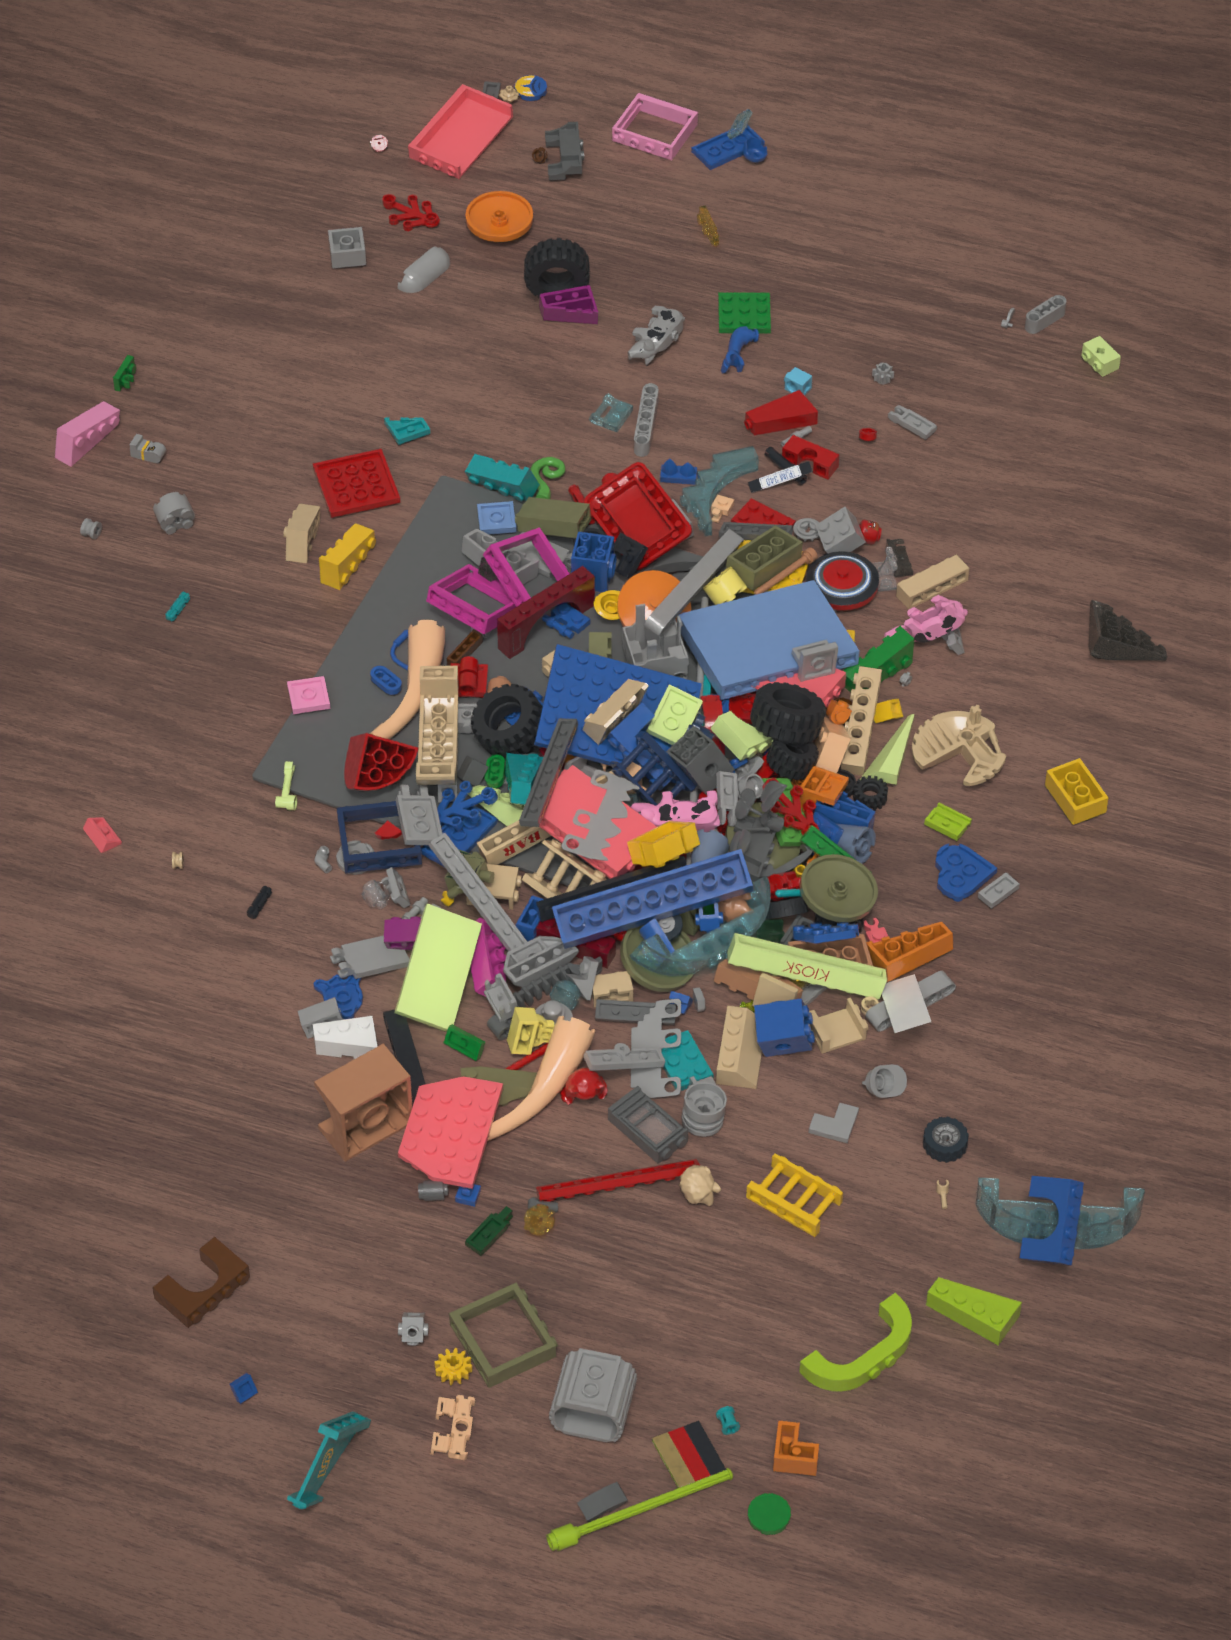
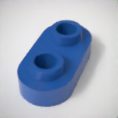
(388, 683)

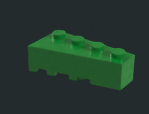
(890, 656)

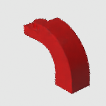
(711, 710)

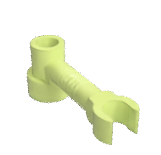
(285, 800)

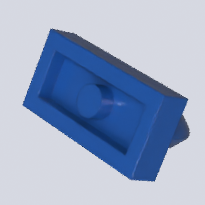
(678, 474)

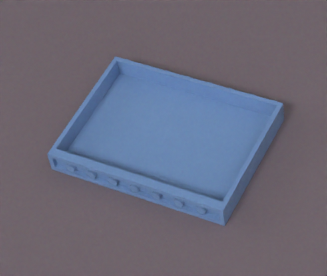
(755, 636)

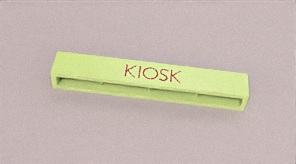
(806, 966)

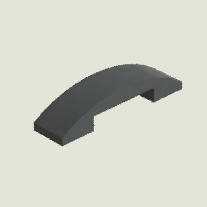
(769, 870)

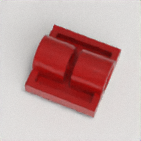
(471, 677)

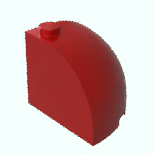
(376, 762)

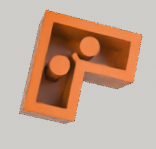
(792, 1455)

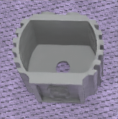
(593, 1395)

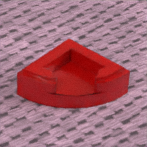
(388, 831)

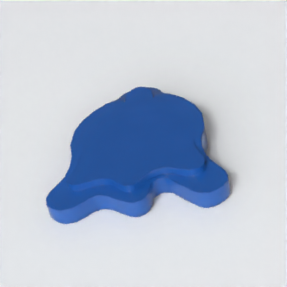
(346, 992)

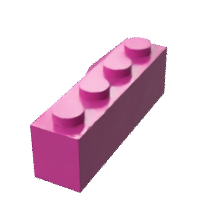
(487, 958)

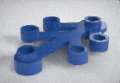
(459, 806)

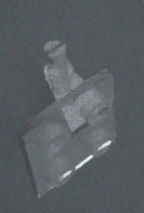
(886, 571)

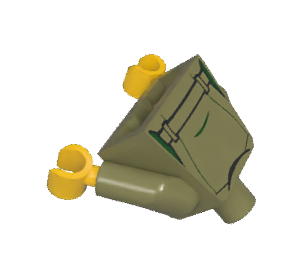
(478, 864)

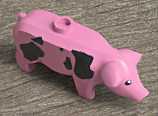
(934, 621)
(701, 812)

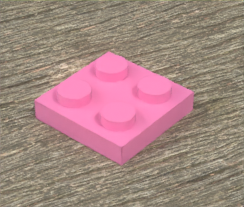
(308, 695)

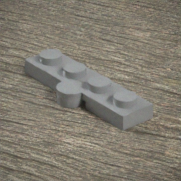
(623, 1058)

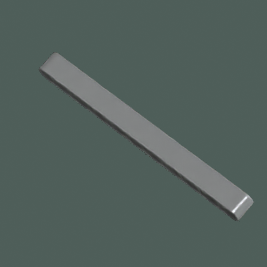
(693, 583)

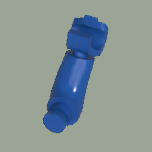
(738, 339)

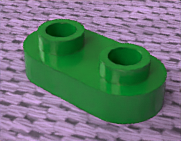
(495, 775)

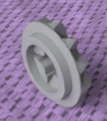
(802, 525)

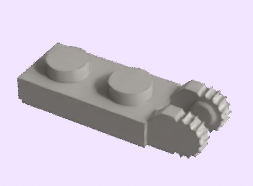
(912, 421)
(727, 796)

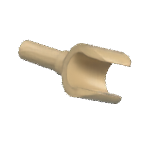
(943, 1190)

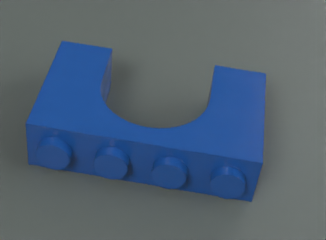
(624, 739)
(1060, 1245)

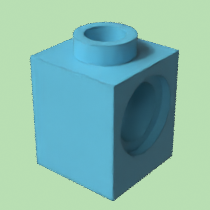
(798, 380)

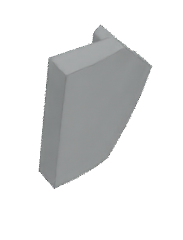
(750, 767)

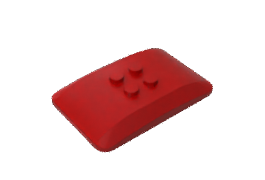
(639, 509)

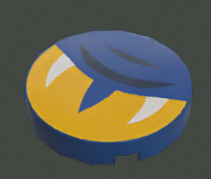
(531, 87)

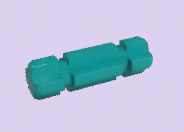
(177, 606)

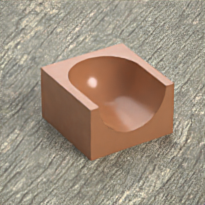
(366, 1102)

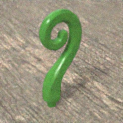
(543, 489)

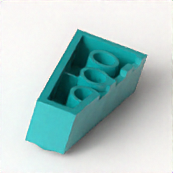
(502, 477)
(520, 775)

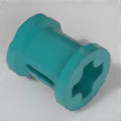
(728, 1420)

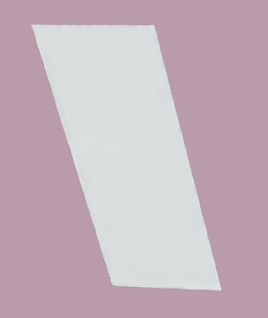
(905, 1004)

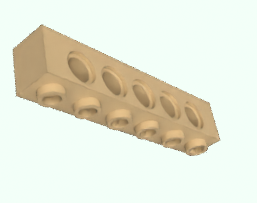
(871, 679)

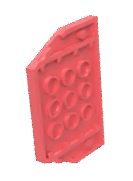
(450, 1129)

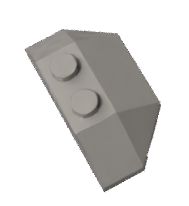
(536, 959)

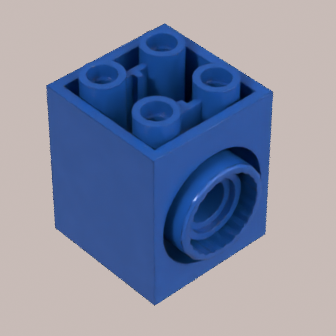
(597, 556)
(784, 1027)

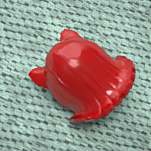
(583, 1085)

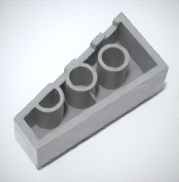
(477, 542)

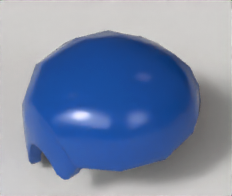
(754, 150)

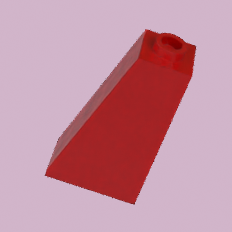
(782, 414)

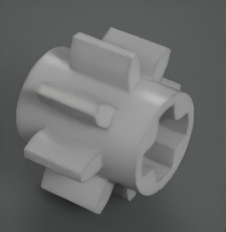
(883, 373)

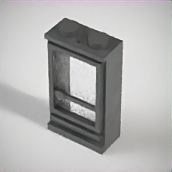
(647, 1125)

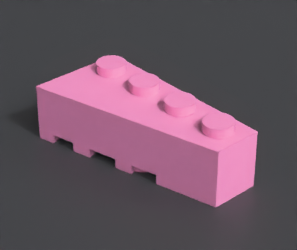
(84, 432)

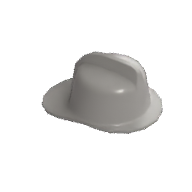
(886, 1081)

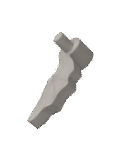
(1005, 323)

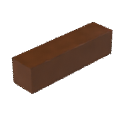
(465, 648)

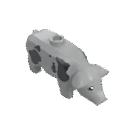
(658, 335)

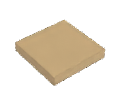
(772, 990)

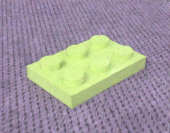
(674, 715)

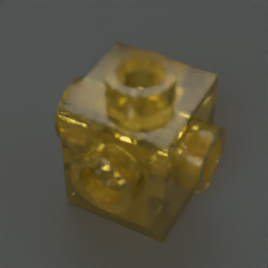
(534, 1224)

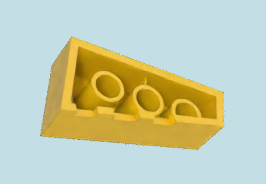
(346, 556)

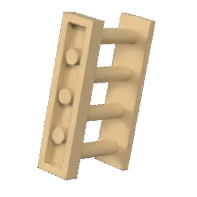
(550, 889)

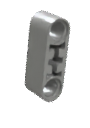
(1045, 314)

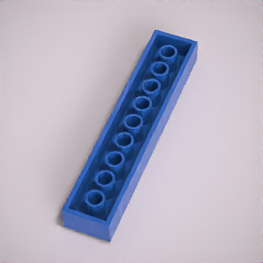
(652, 898)

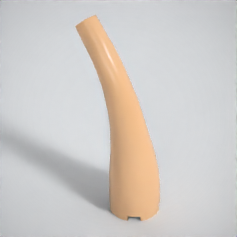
(425, 648)
(560, 1060)

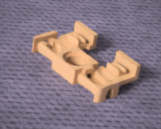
(457, 1440)

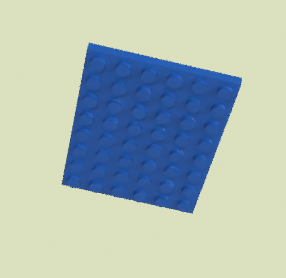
(586, 680)

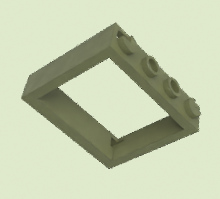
(496, 1375)

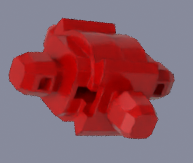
(783, 880)

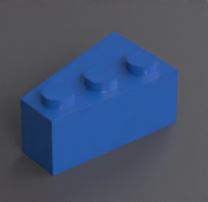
(847, 812)

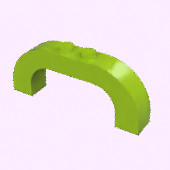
(869, 1365)

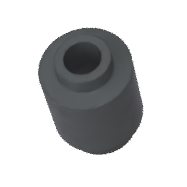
(432, 1190)

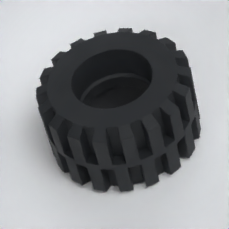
(792, 759)

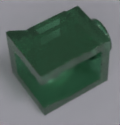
(771, 930)

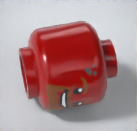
(870, 531)

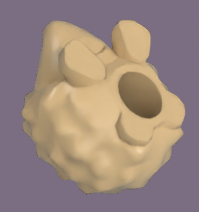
(698, 1185)

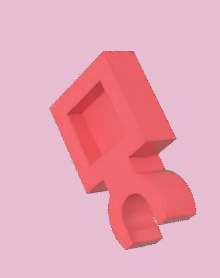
(874, 933)

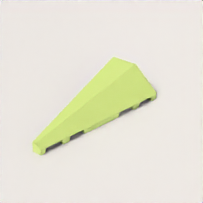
(889, 761)

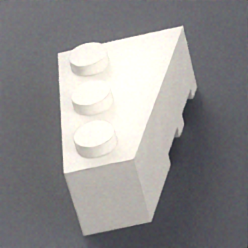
(345, 1037)

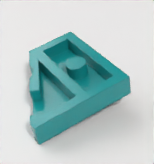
(407, 428)

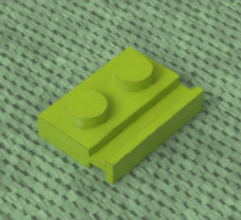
(947, 821)

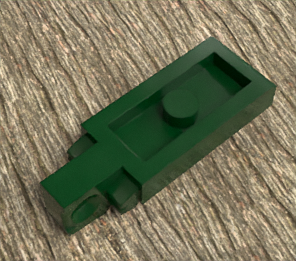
(489, 1231)

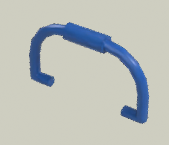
(396, 643)

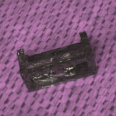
(904, 566)

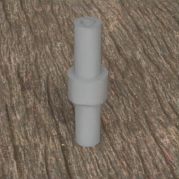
(801, 434)

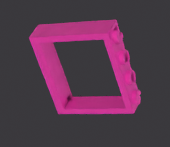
(505, 572)
(441, 597)

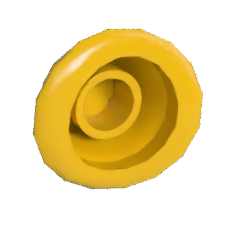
(606, 604)

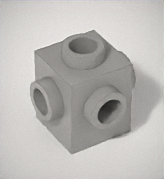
(411, 1321)

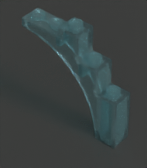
(709, 482)

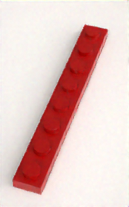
(610, 1181)

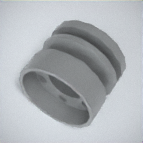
(704, 1109)

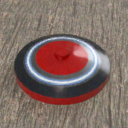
(845, 579)

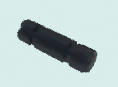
(259, 902)

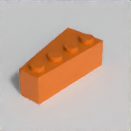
(910, 949)

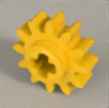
(453, 1366)

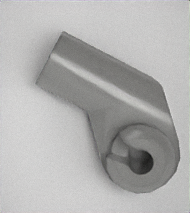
(321, 859)

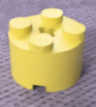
(725, 586)

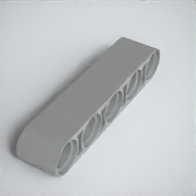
(646, 420)
(932, 989)

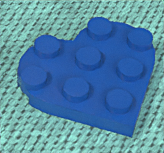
(961, 871)
(824, 933)

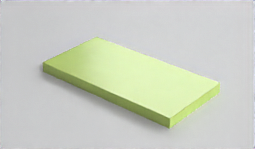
(438, 968)

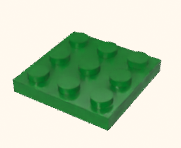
(744, 309)

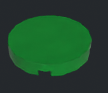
(769, 1513)

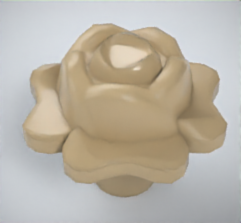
(509, 94)

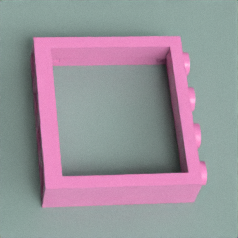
(660, 109)

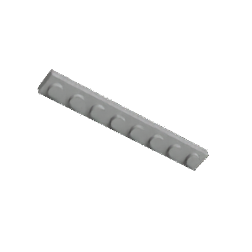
(477, 892)

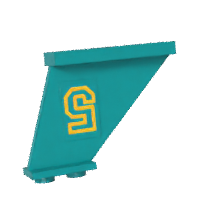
(337, 1434)

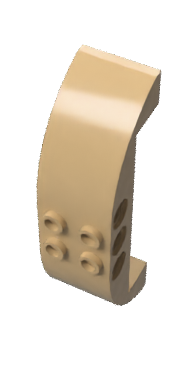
(438, 726)

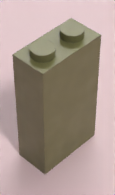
(553, 517)

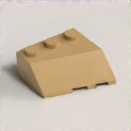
(614, 710)

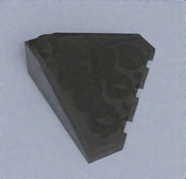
(1116, 638)

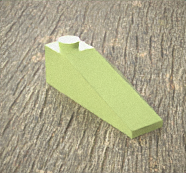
(502, 809)

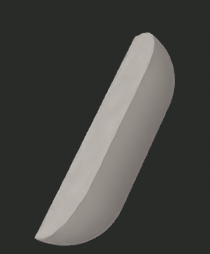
(425, 270)

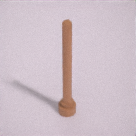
(808, 556)

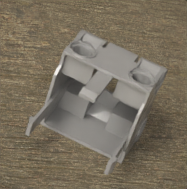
(655, 652)

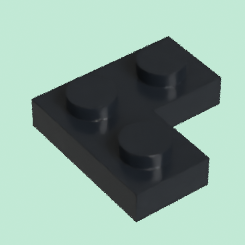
(632, 555)

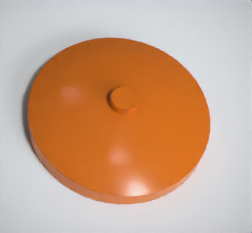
(499, 216)
(648, 589)

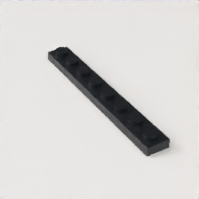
(545, 906)

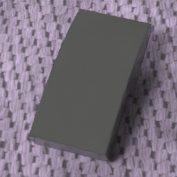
(601, 1501)

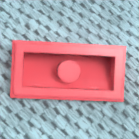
(101, 834)

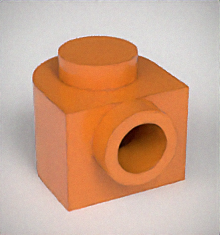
(838, 711)

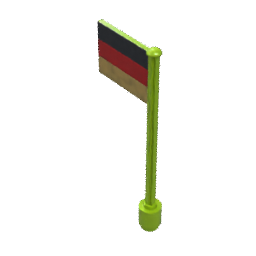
(689, 1461)

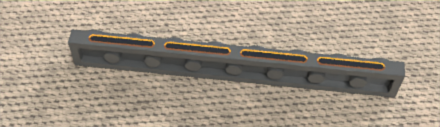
(548, 772)

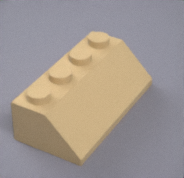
(739, 1050)

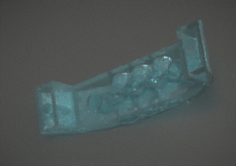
(709, 948)
(1038, 1220)

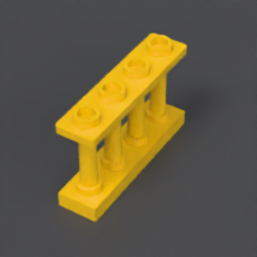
(793, 1212)

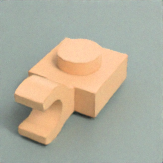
(721, 506)

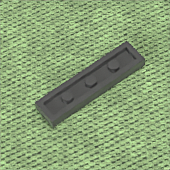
(750, 531)
(629, 1011)

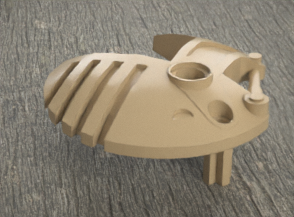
(955, 734)

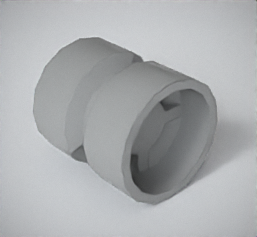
(752, 782)

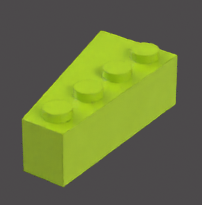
(974, 1308)

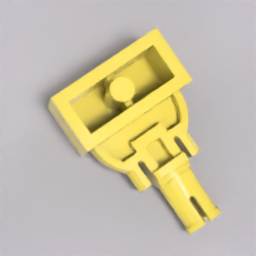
(528, 1030)

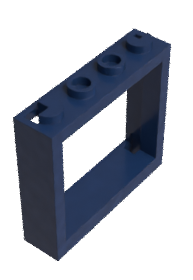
(373, 860)

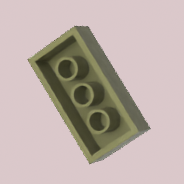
(765, 556)

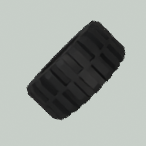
(556, 254)
(494, 708)
(788, 713)

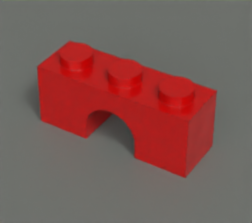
(824, 461)

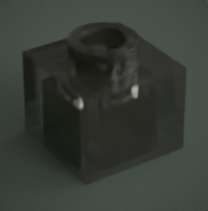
(486, 571)

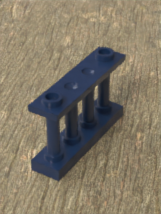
(657, 756)

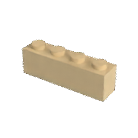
(932, 582)

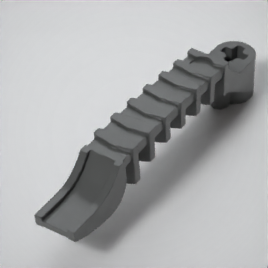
(535, 989)

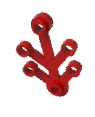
(429, 219)
(794, 809)

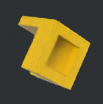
(888, 710)

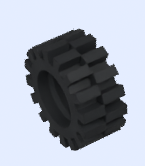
(871, 785)

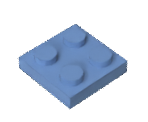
(496, 517)

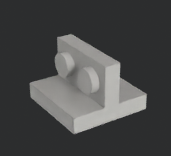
(815, 659)

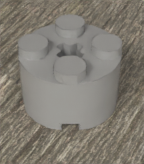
(174, 512)

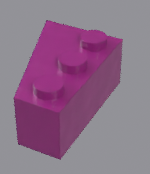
(569, 305)
(401, 932)

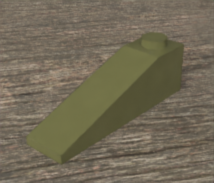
(515, 1083)

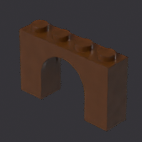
(192, 1306)

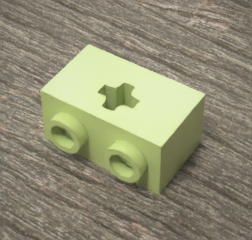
(1100, 356)

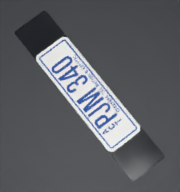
(779, 477)

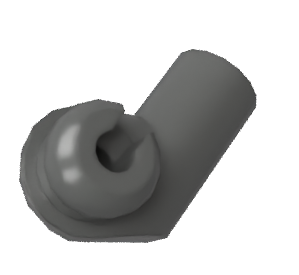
(534, 1201)

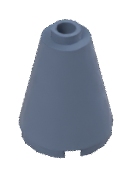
(857, 841)
(710, 846)

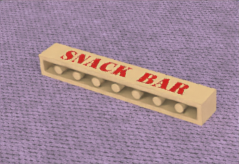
(514, 839)

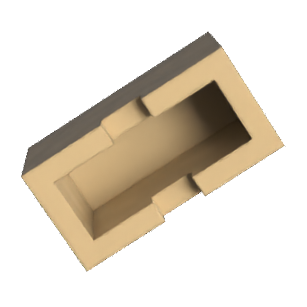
(612, 987)

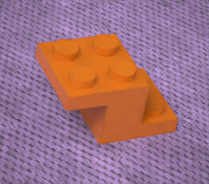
(821, 786)

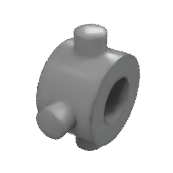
(905, 679)

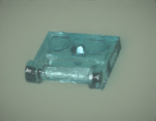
(615, 417)

